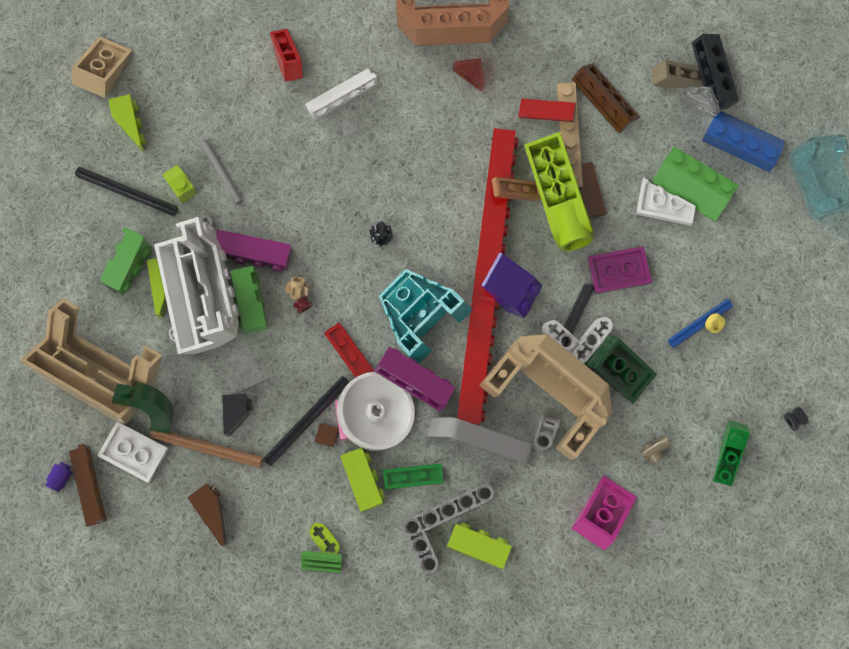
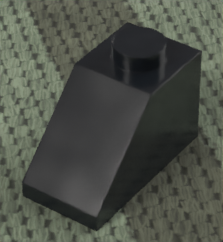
(235, 411)

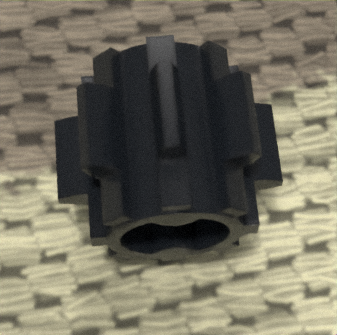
(381, 233)

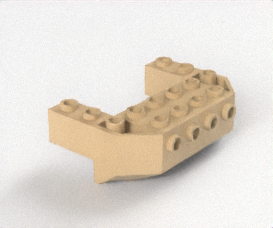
(563, 379)

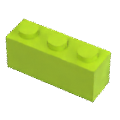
(362, 479)
(479, 545)

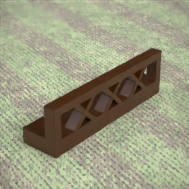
(605, 99)
(87, 485)

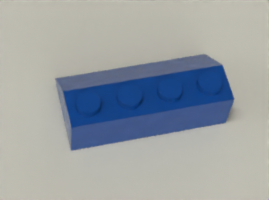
(744, 141)

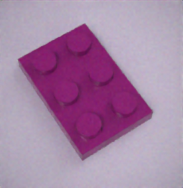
(619, 270)

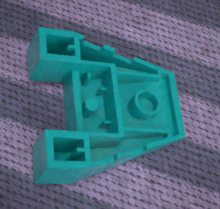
(415, 307)

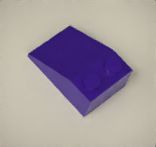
(511, 286)

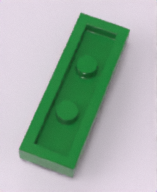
(413, 476)

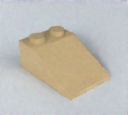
(100, 66)

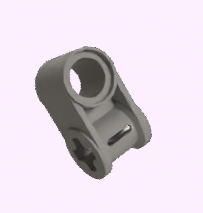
(547, 429)

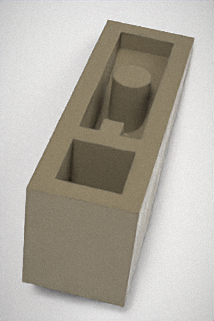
(676, 75)

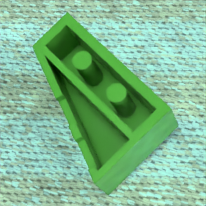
(126, 262)

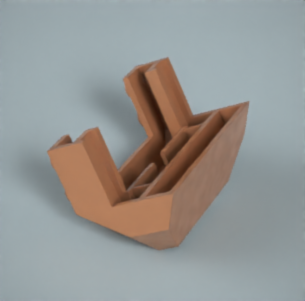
(451, 22)

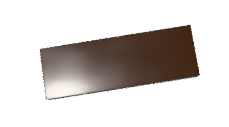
(591, 191)

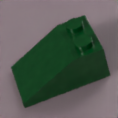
(621, 368)

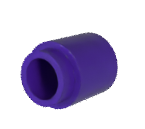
(58, 476)

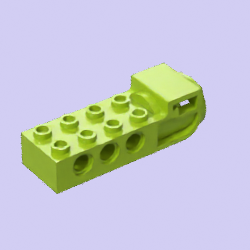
(560, 193)

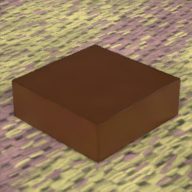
(326, 435)

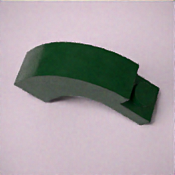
(150, 401)

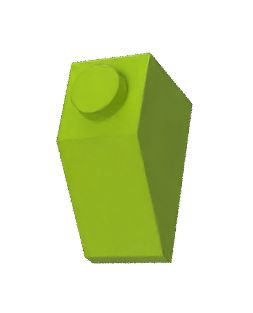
(179, 184)

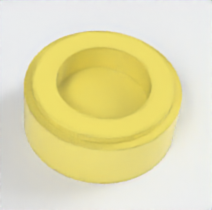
(715, 323)

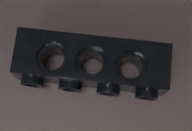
(715, 68)

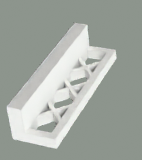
(341, 94)

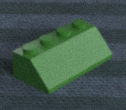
(695, 183)

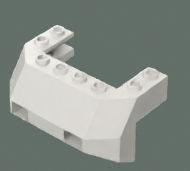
(204, 311)

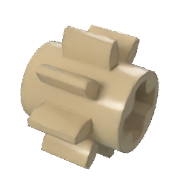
(297, 288)

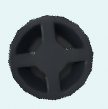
(796, 418)

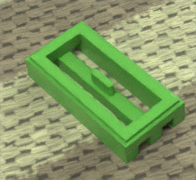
(321, 561)

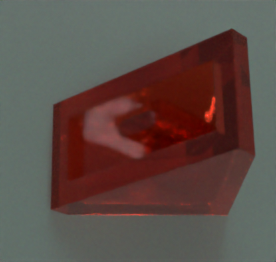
(470, 71)

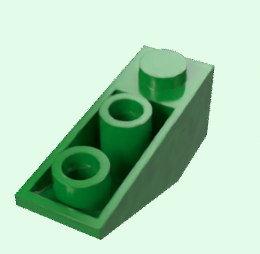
(731, 452)

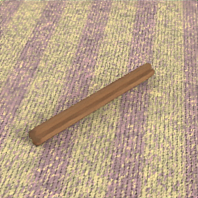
(208, 448)

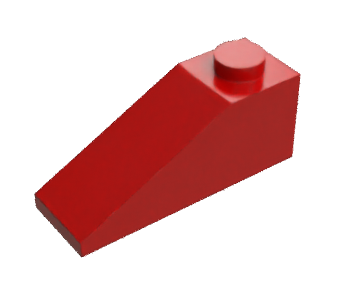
(286, 55)

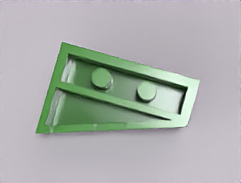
(249, 299)

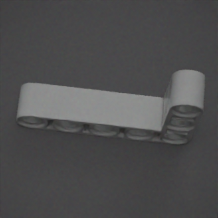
(480, 438)
(459, 510)

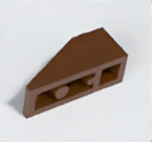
(209, 508)

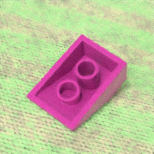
(604, 513)

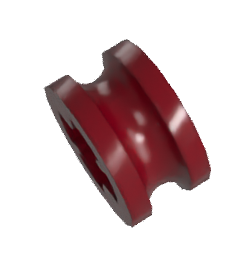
(302, 305)

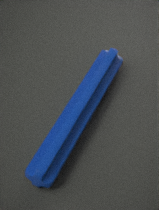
(698, 324)

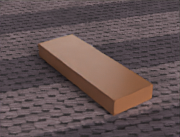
(515, 189)

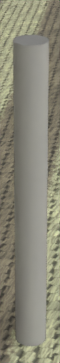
(220, 170)

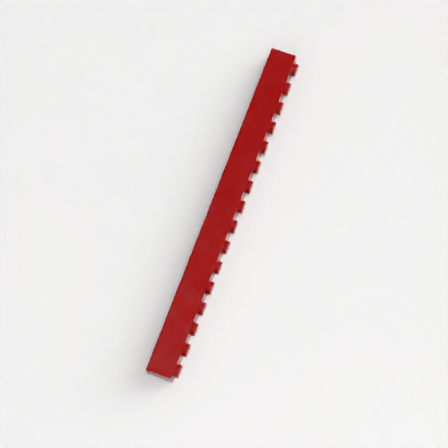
(483, 304)

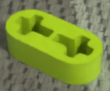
(328, 536)

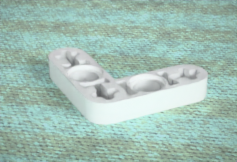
(575, 344)

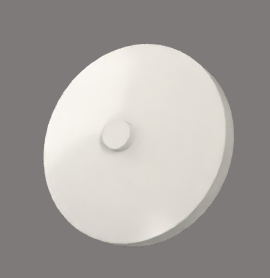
(375, 412)

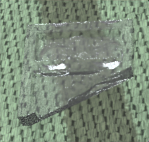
(703, 99)

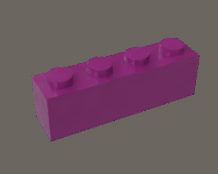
(255, 250)
(414, 378)

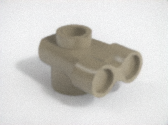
(653, 451)

